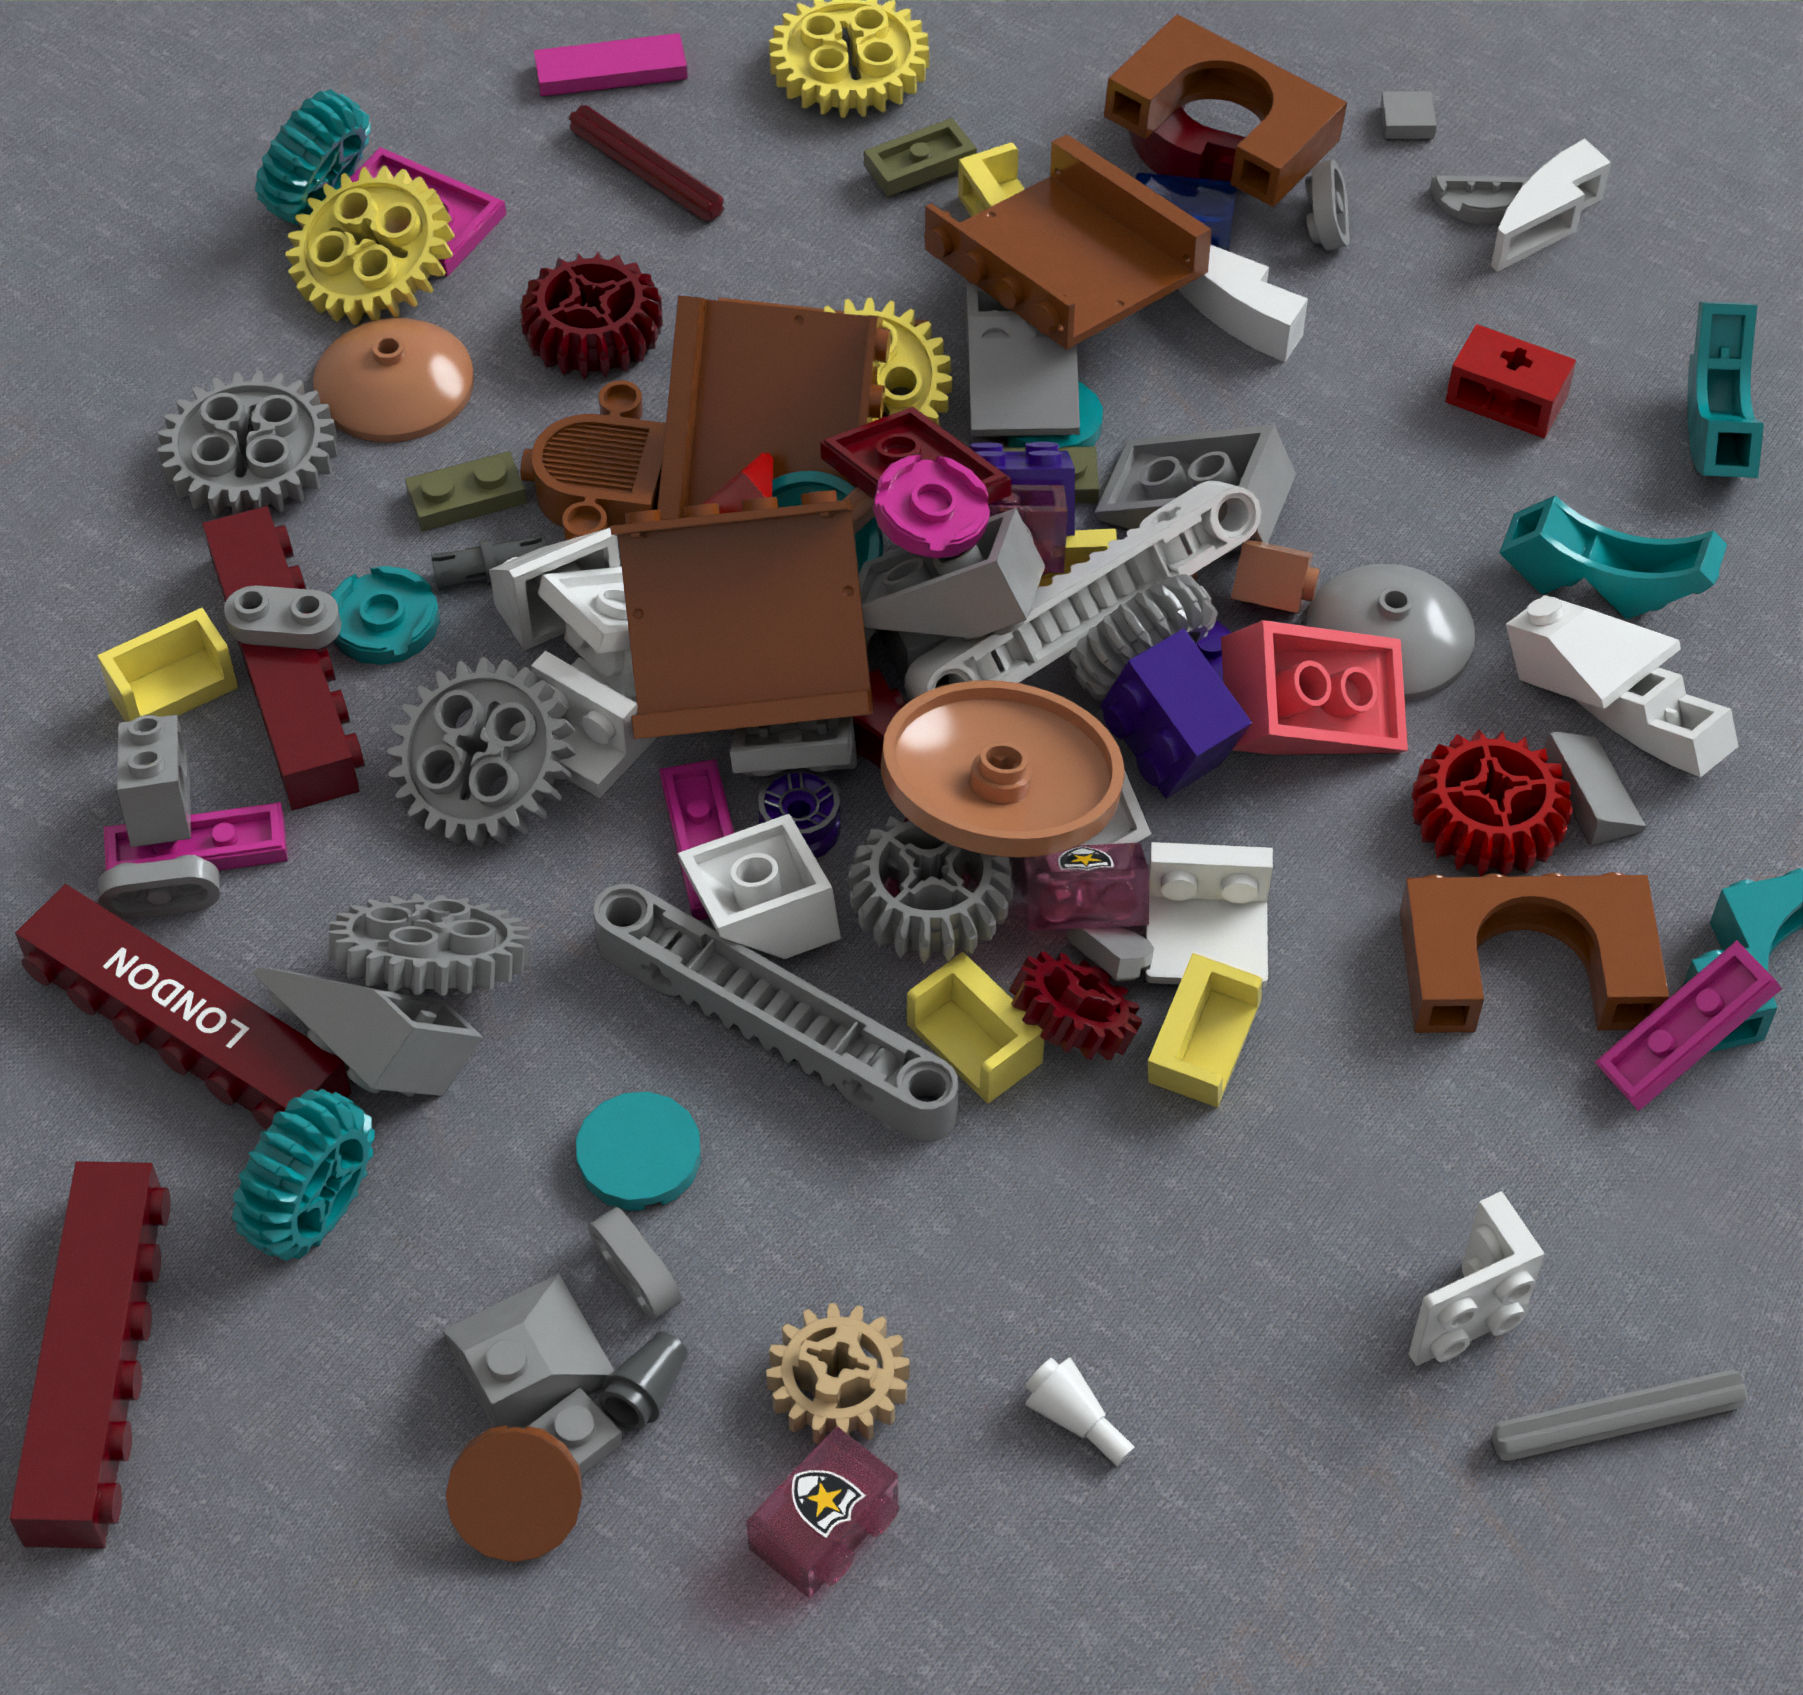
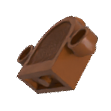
(597, 464)

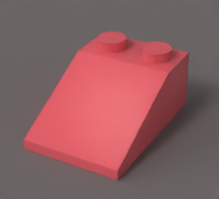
(1316, 690)

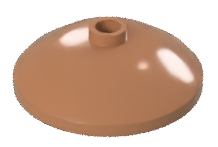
(394, 379)

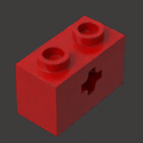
(1510, 381)

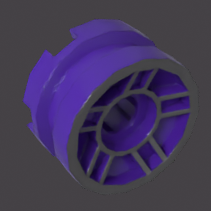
(800, 794)

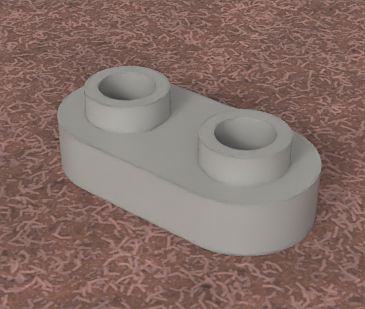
(1330, 206)
(278, 619)
(159, 887)

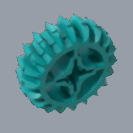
(310, 151)
(303, 1174)

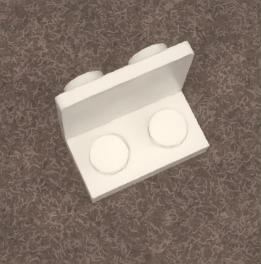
(1208, 905)
(1495, 1290)

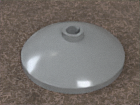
(1407, 606)

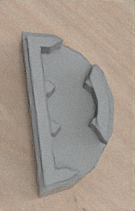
(1476, 198)
(1114, 950)

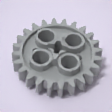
(212, 434)
(435, 742)
(429, 944)

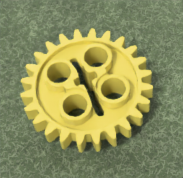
(814, 59)
(370, 245)
(912, 362)

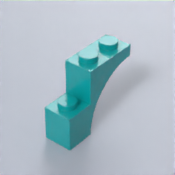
(1633, 573)
(1759, 919)

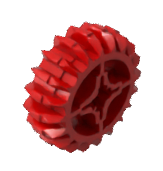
(1495, 793)

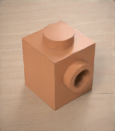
(1275, 576)

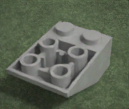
(1017, 374)
(382, 1035)

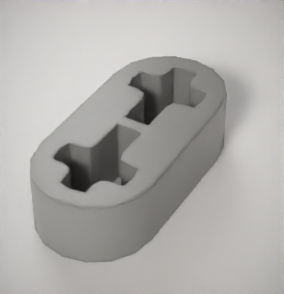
(634, 1263)

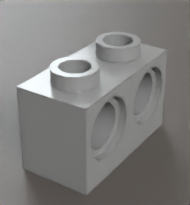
(153, 780)

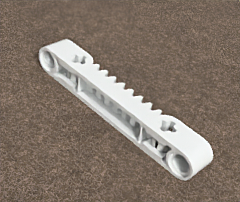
(1168, 543)

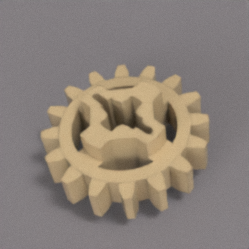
(816, 1356)

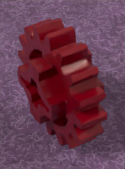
(1075, 1006)

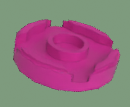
(931, 506)

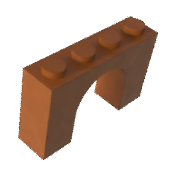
(1195, 64)
(1598, 916)

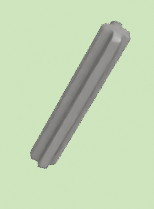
(1619, 1415)

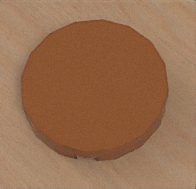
(514, 1493)

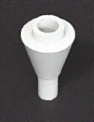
(1067, 1400)

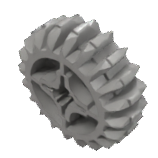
(1137, 627)
(933, 905)

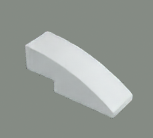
(1551, 203)
(1246, 306)
(1671, 723)

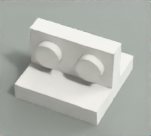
(595, 620)
(600, 722)

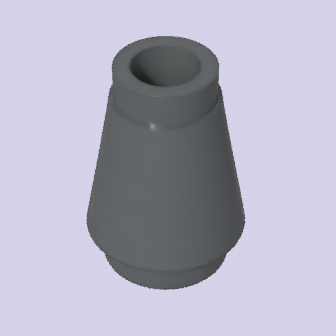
(643, 1382)

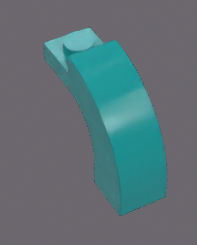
(1719, 405)

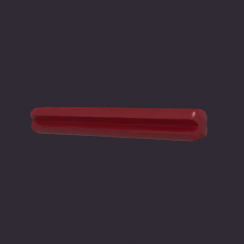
(646, 163)

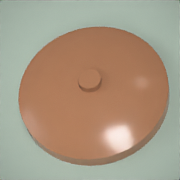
(1002, 768)

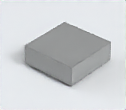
(1408, 115)

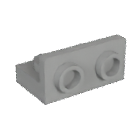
(806, 744)

